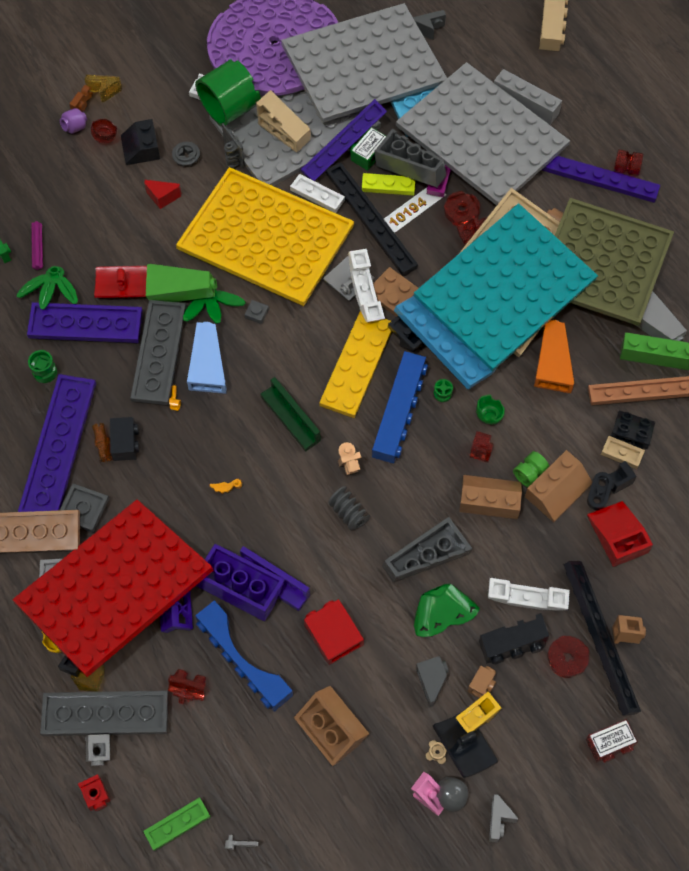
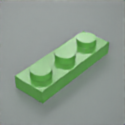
(176, 824)

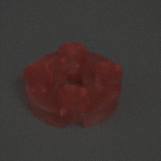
(458, 199)
(572, 667)

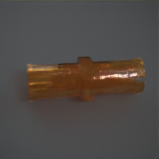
(102, 442)

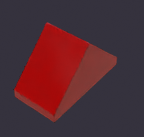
(162, 192)

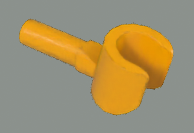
(174, 403)

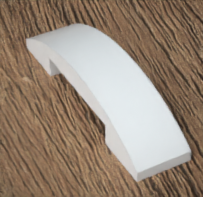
(363, 286)
(528, 596)

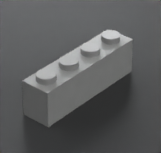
(535, 99)

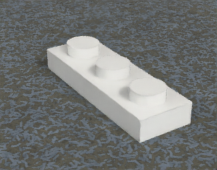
(317, 193)

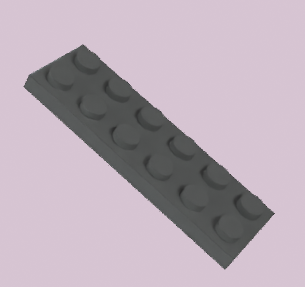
(158, 352)
(104, 713)

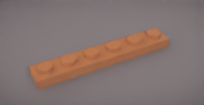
(639, 390)

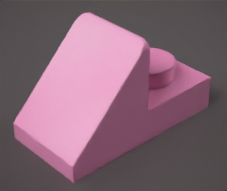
(426, 792)

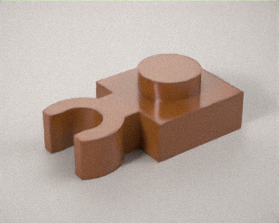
(80, 99)

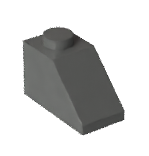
(432, 677)

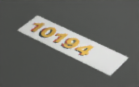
(411, 210)

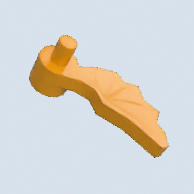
(226, 487)

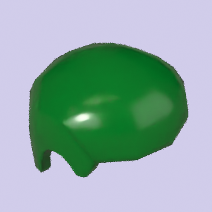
(489, 410)

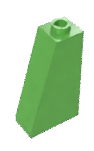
(178, 284)

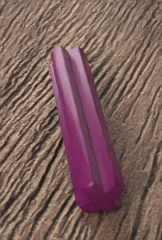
(37, 245)

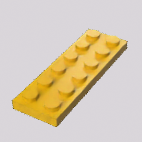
(356, 366)

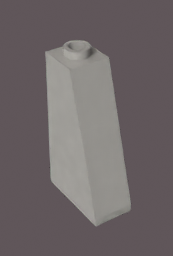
(660, 322)

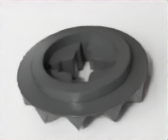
(190, 148)

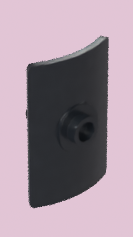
(467, 750)

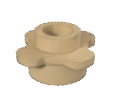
(431, 755)

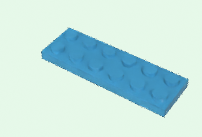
(443, 343)

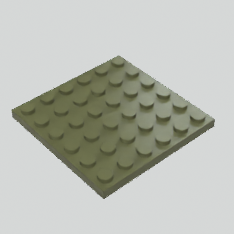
(621, 253)

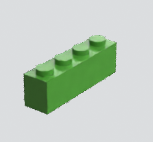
(655, 351)

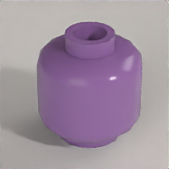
(73, 121)

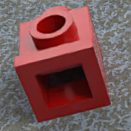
(99, 801)

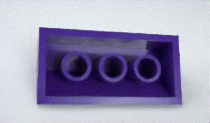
(241, 583)

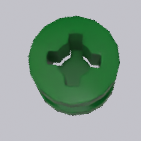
(445, 386)

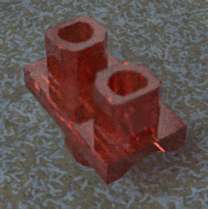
(468, 229)
(187, 688)

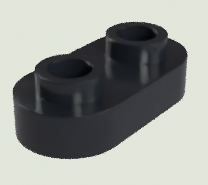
(599, 492)

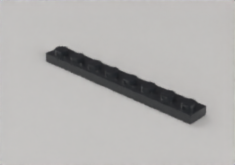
(372, 219)
(602, 638)

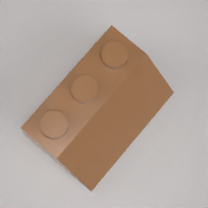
(559, 486)
(491, 497)
(331, 725)

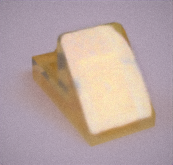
(106, 85)

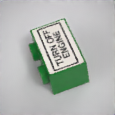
(363, 151)

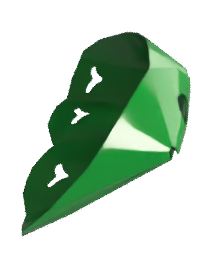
(442, 606)

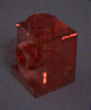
(481, 447)

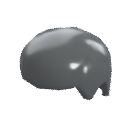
(452, 794)

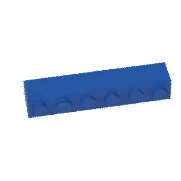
(399, 406)

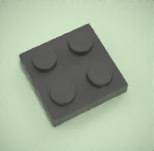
(88, 502)

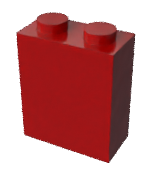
(333, 631)

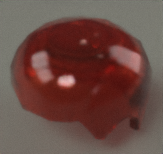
(103, 131)

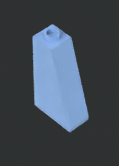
(206, 364)

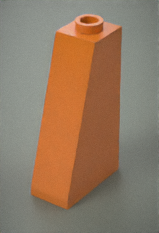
(554, 361)

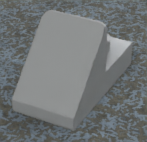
(499, 813)

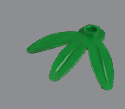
(52, 277)
(212, 306)

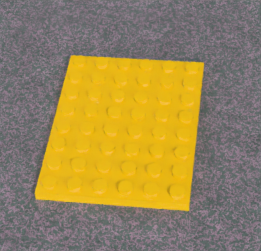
(265, 236)

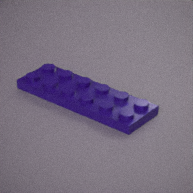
(85, 322)

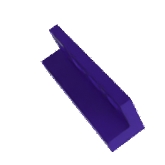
(292, 592)
(170, 618)

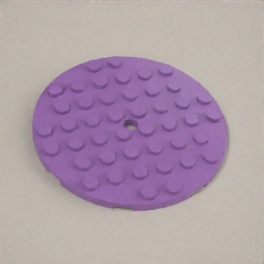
(247, 35)

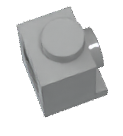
(103, 744)

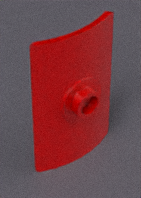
(120, 281)

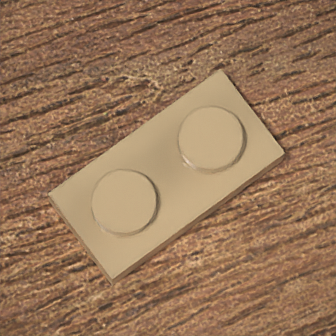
(622, 451)

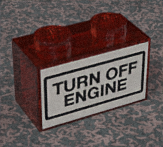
(611, 741)

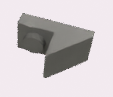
(429, 22)

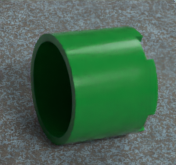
(227, 92)

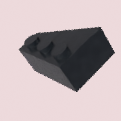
(514, 640)

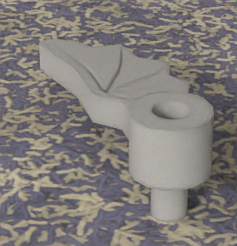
(229, 844)

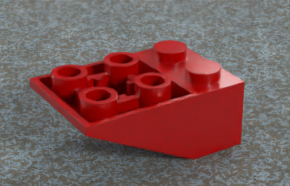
(620, 533)

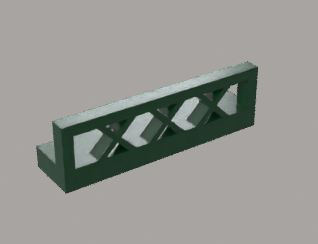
(291, 415)

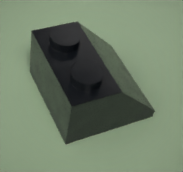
(140, 143)

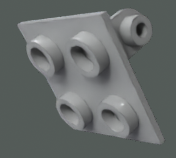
(341, 279)

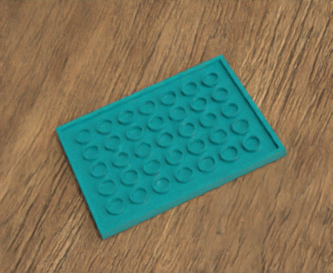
(505, 286)

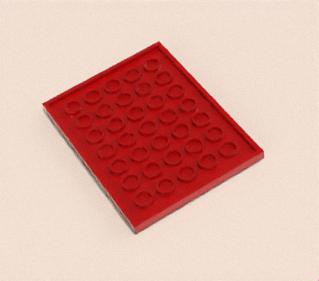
(112, 587)

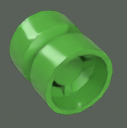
(529, 471)

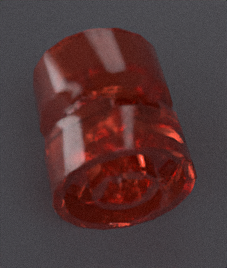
(628, 162)

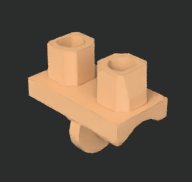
(349, 458)

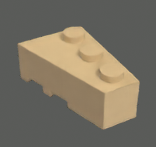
(282, 122)

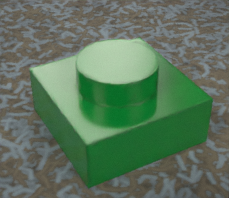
(4, 252)

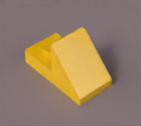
(479, 712)

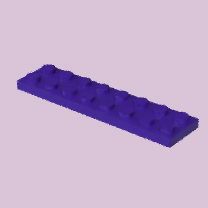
(57, 444)

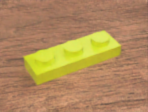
(388, 184)

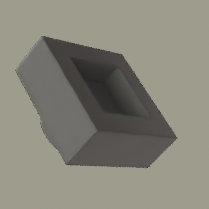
(256, 312)

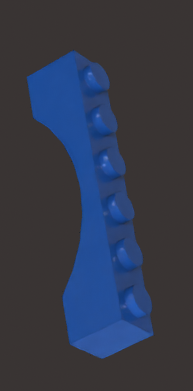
(269, 686)

